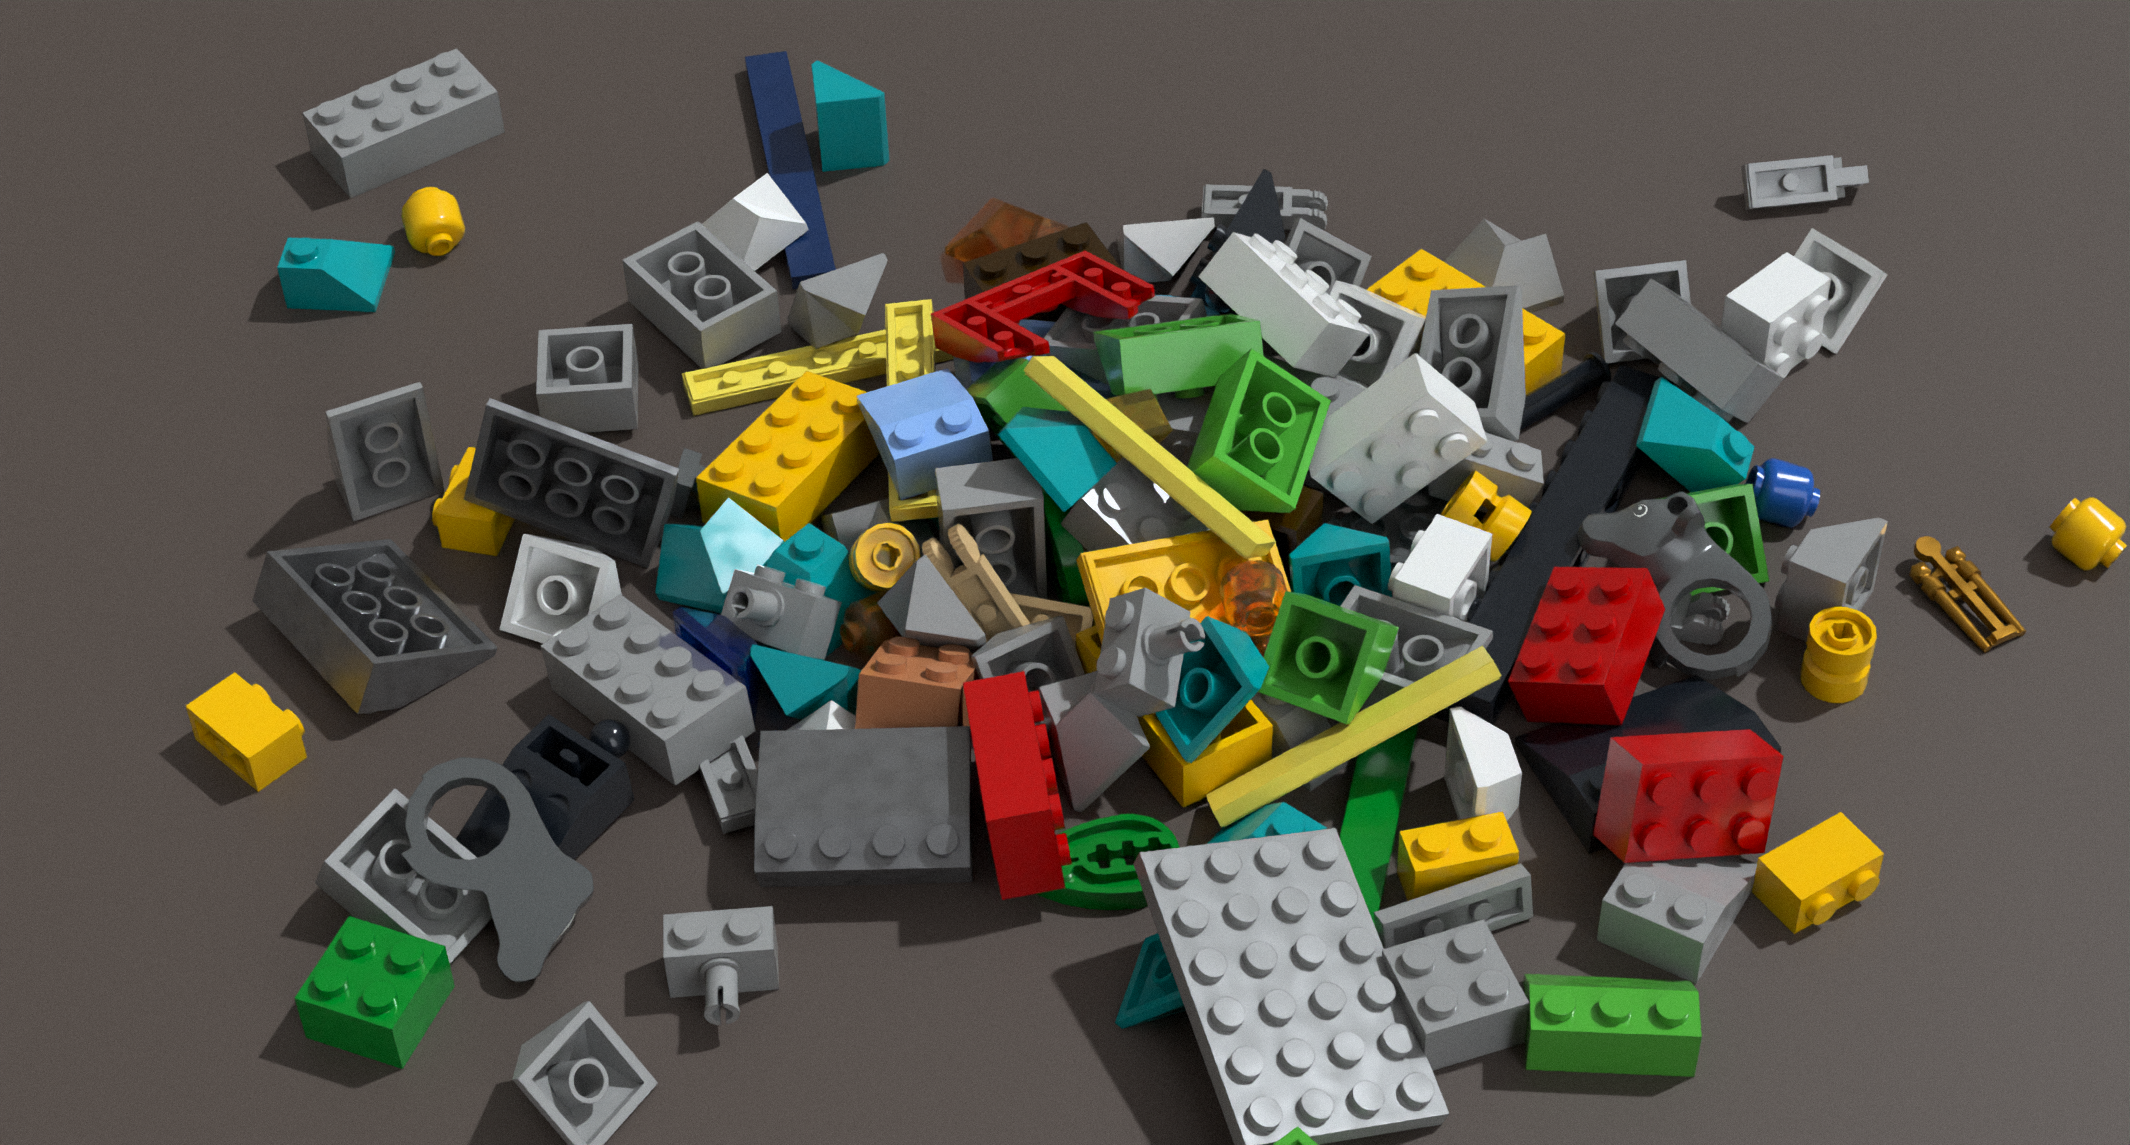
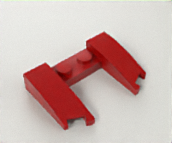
(987, 323)

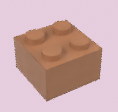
(914, 686)

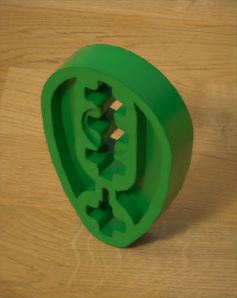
(1061, 555)
(1109, 841)

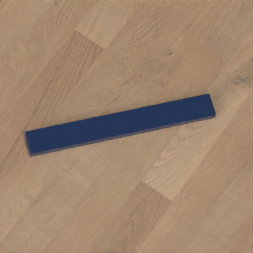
(789, 161)

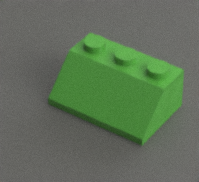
(1175, 354)
(1259, 435)
(1612, 1025)

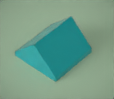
(849, 120)

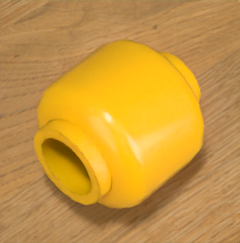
(432, 221)
(2088, 533)

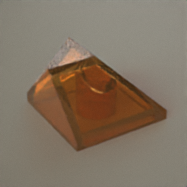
(998, 228)

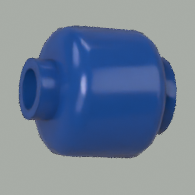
(1783, 492)

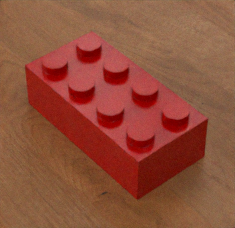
(1017, 785)

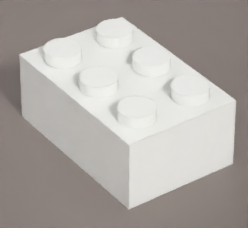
(1291, 304)
(1395, 438)

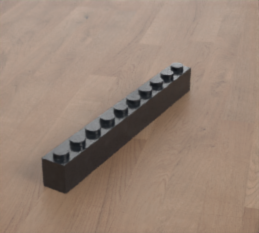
(1591, 480)

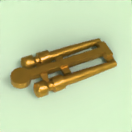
(1964, 584)

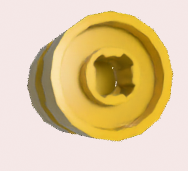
(1504, 515)
(882, 556)
(1838, 654)

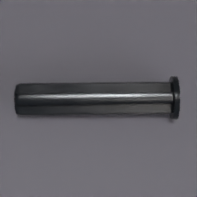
(1565, 388)

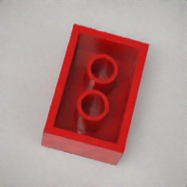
(1587, 645)
(1687, 795)

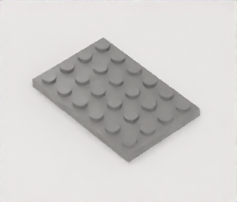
(1288, 989)

